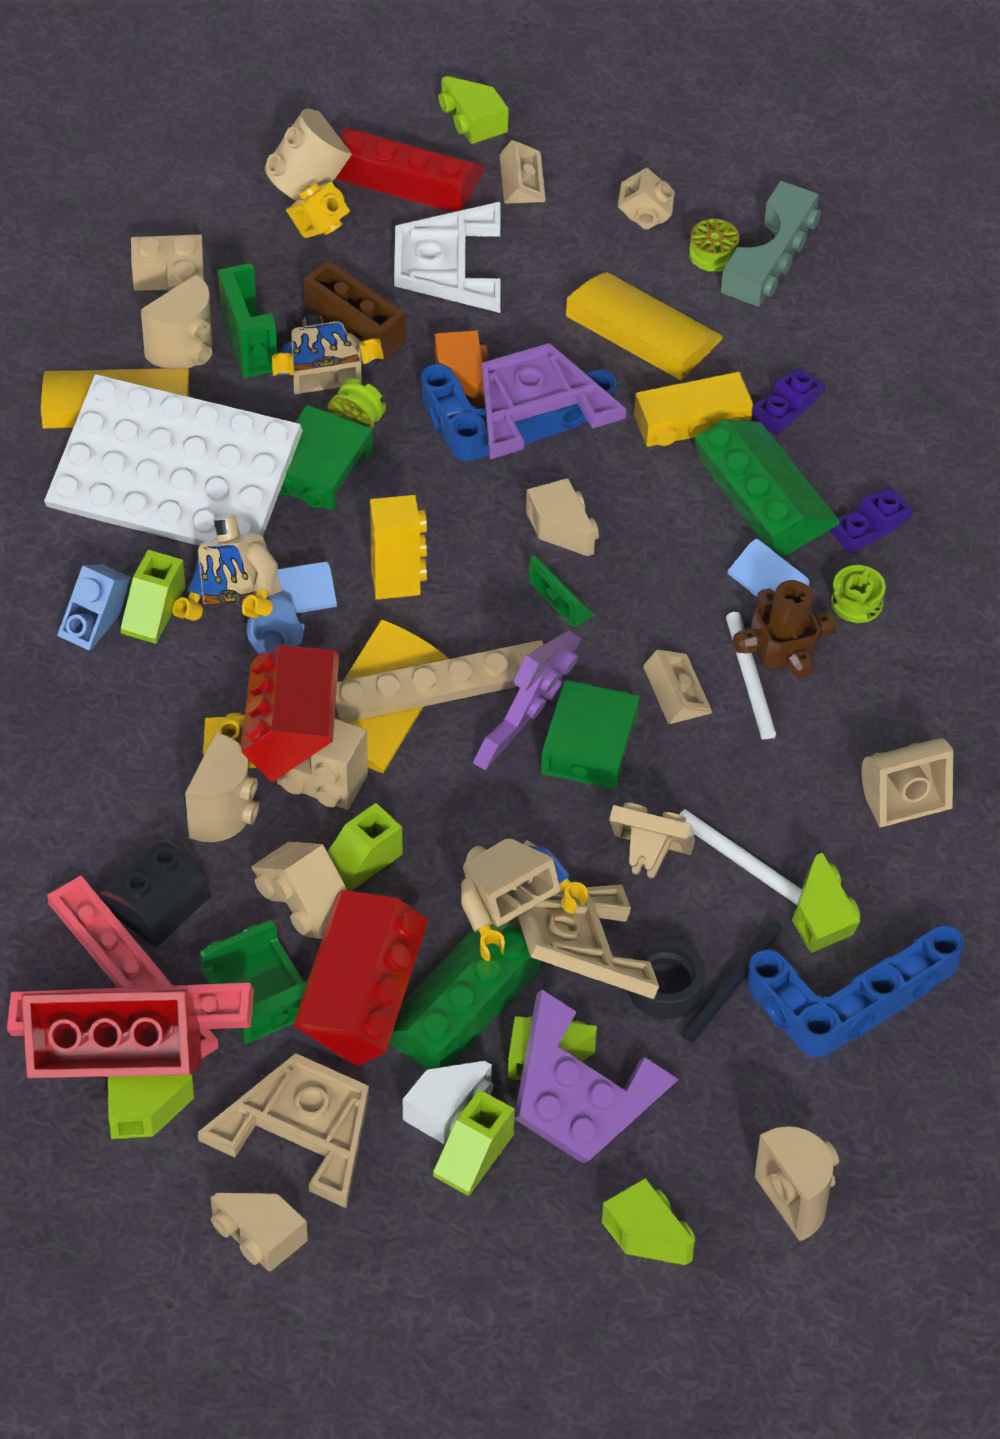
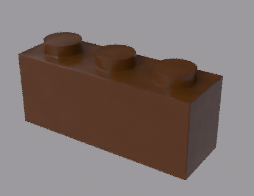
(361, 311)

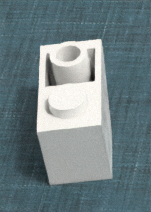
(443, 1095)

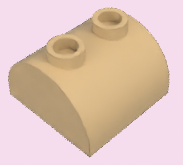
(307, 155)
(179, 326)
(909, 781)
(221, 793)
(797, 1176)

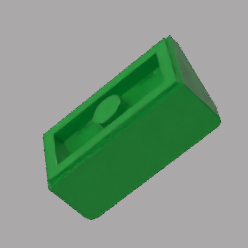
(558, 593)

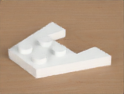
(433, 256)

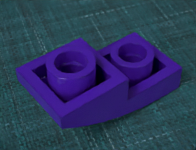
(790, 398)
(875, 519)

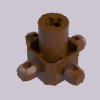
(785, 629)

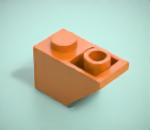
(464, 357)

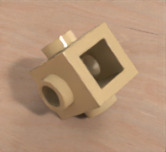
(646, 199)

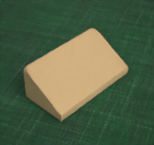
(522, 174)
(676, 686)

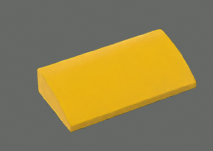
(641, 324)
(66, 390)
(386, 651)

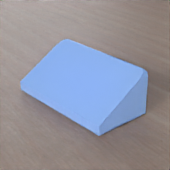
(763, 569)
(307, 587)

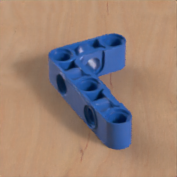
(466, 427)
(858, 1005)

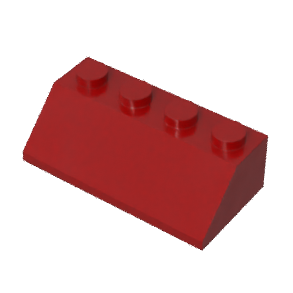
(408, 171)
(289, 707)
(361, 975)
(110, 1034)

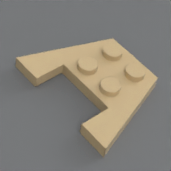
(580, 942)
(308, 1108)

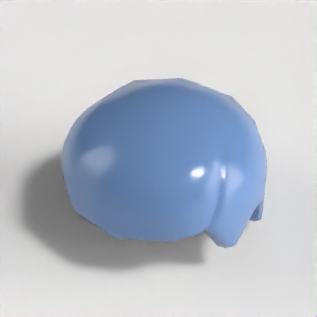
(280, 625)

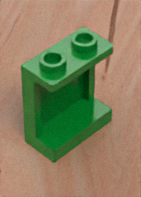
(250, 337)
(325, 456)
(589, 734)
(259, 960)

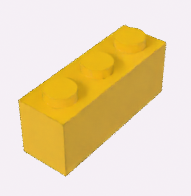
(690, 408)
(397, 546)

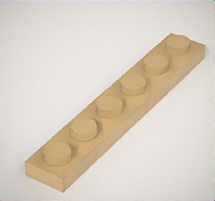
(430, 683)

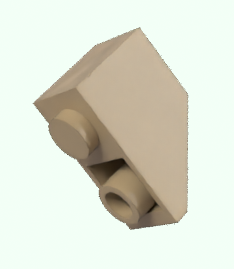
(560, 517)
(261, 1225)

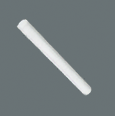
(752, 682)
(742, 858)

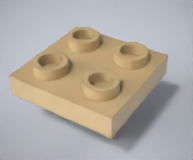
(650, 835)

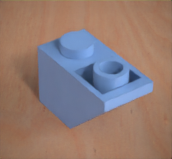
(94, 604)

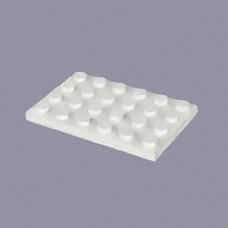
(171, 462)

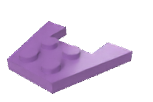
(536, 384)
(538, 682)
(569, 1099)

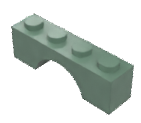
(755, 270)

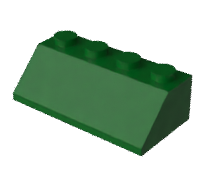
(764, 485)
(462, 998)

